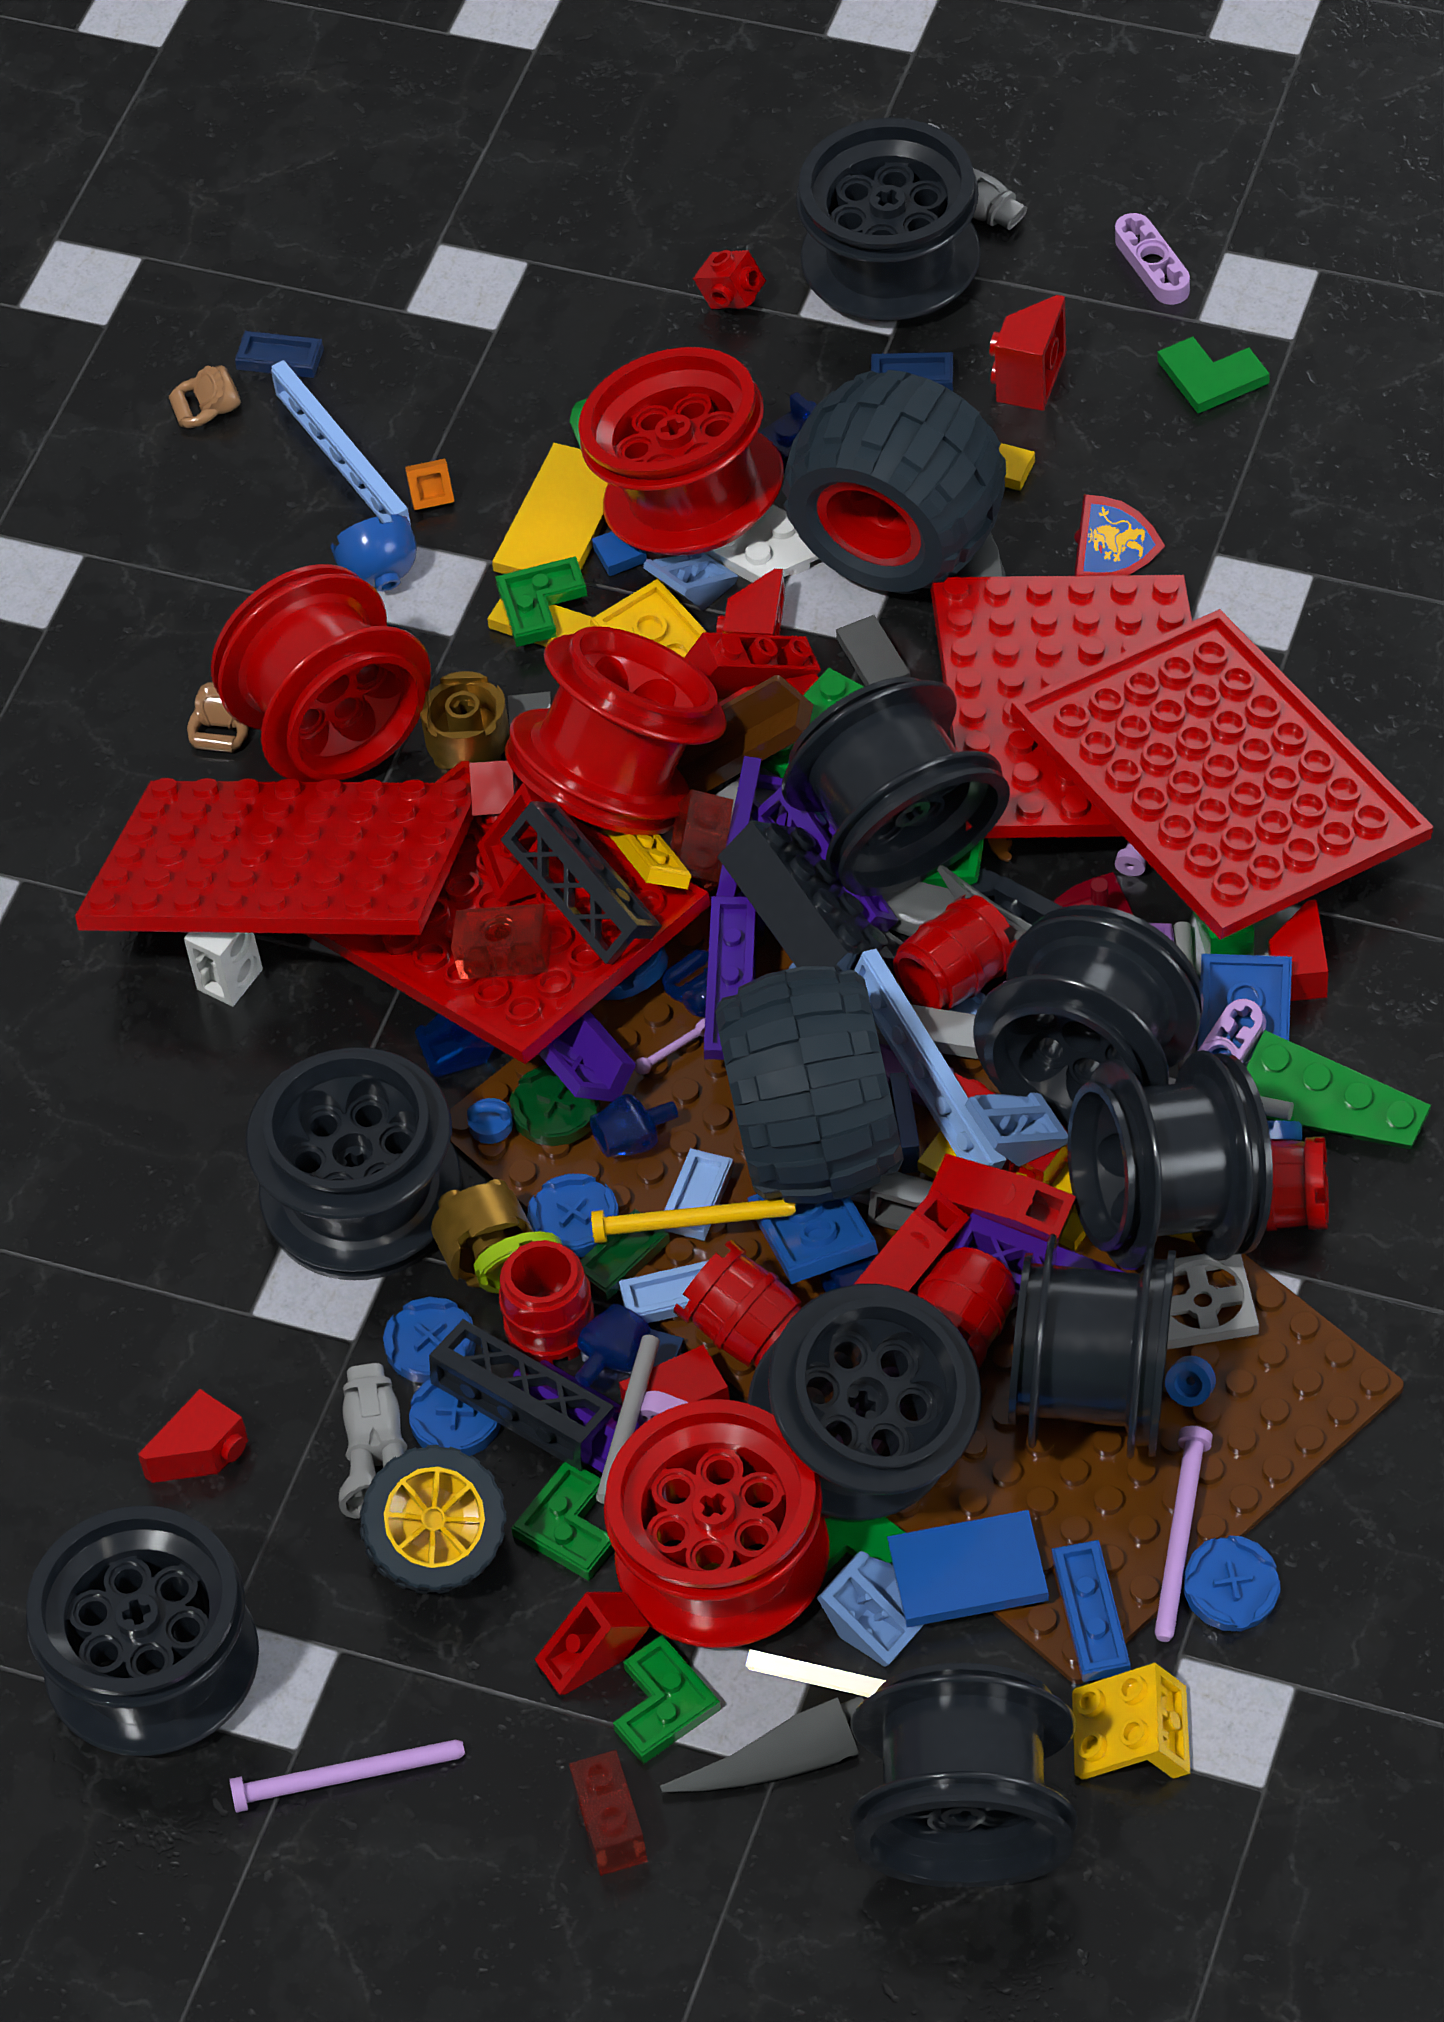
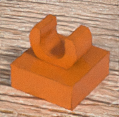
(429, 484)

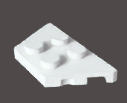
(766, 546)

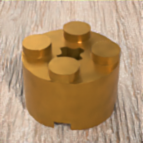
(465, 720)
(473, 1222)

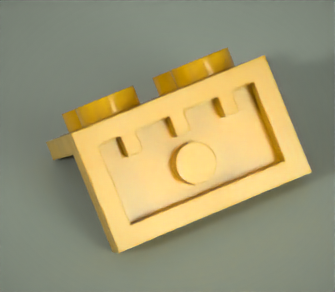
(1131, 1721)

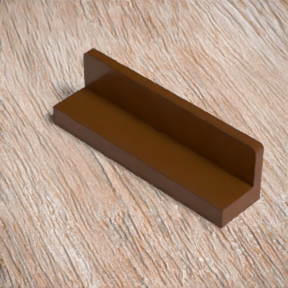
(757, 727)

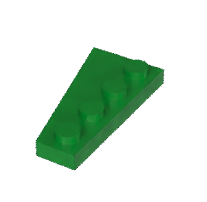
(1334, 1096)

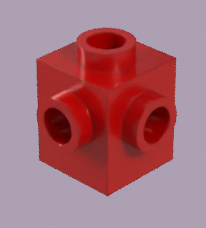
(729, 279)

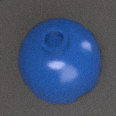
(377, 551)

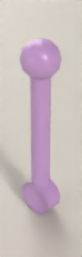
(644, 1065)

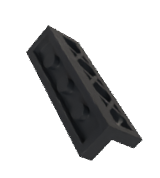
(592, 871)
(508, 1404)

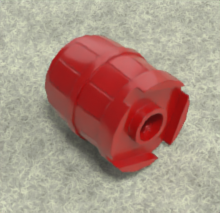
(954, 954)
(1299, 1184)
(973, 1294)
(545, 1300)
(738, 1305)

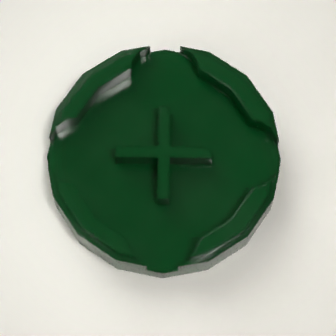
(548, 1110)

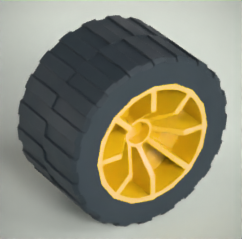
(432, 1519)

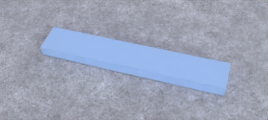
(336, 444)
(924, 1062)

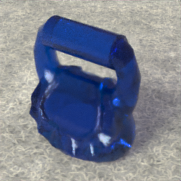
(694, 992)

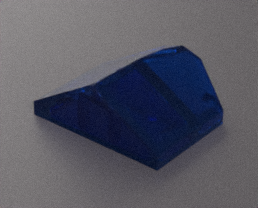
(450, 1046)

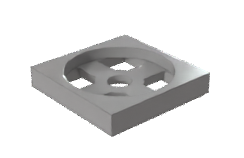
(1195, 1268)

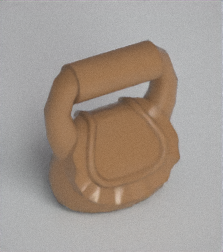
(214, 393)
(211, 712)

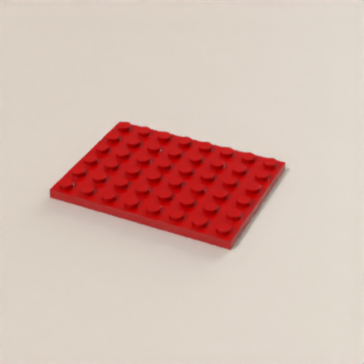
(1024, 634)
(1221, 773)
(281, 857)
(521, 1010)

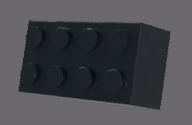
(800, 897)

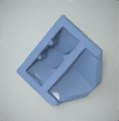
(693, 577)
(1018, 1125)
(867, 1608)

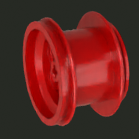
(680, 451)
(320, 674)
(615, 730)
(695, 1482)

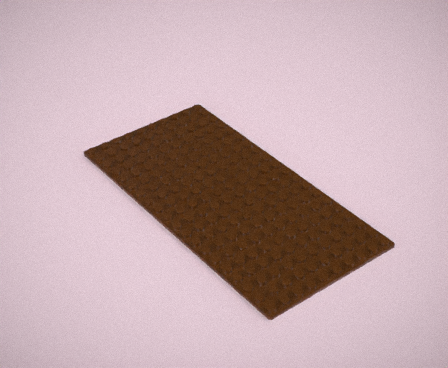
(1277, 1399)

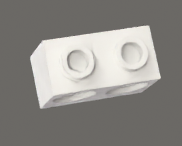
(223, 963)

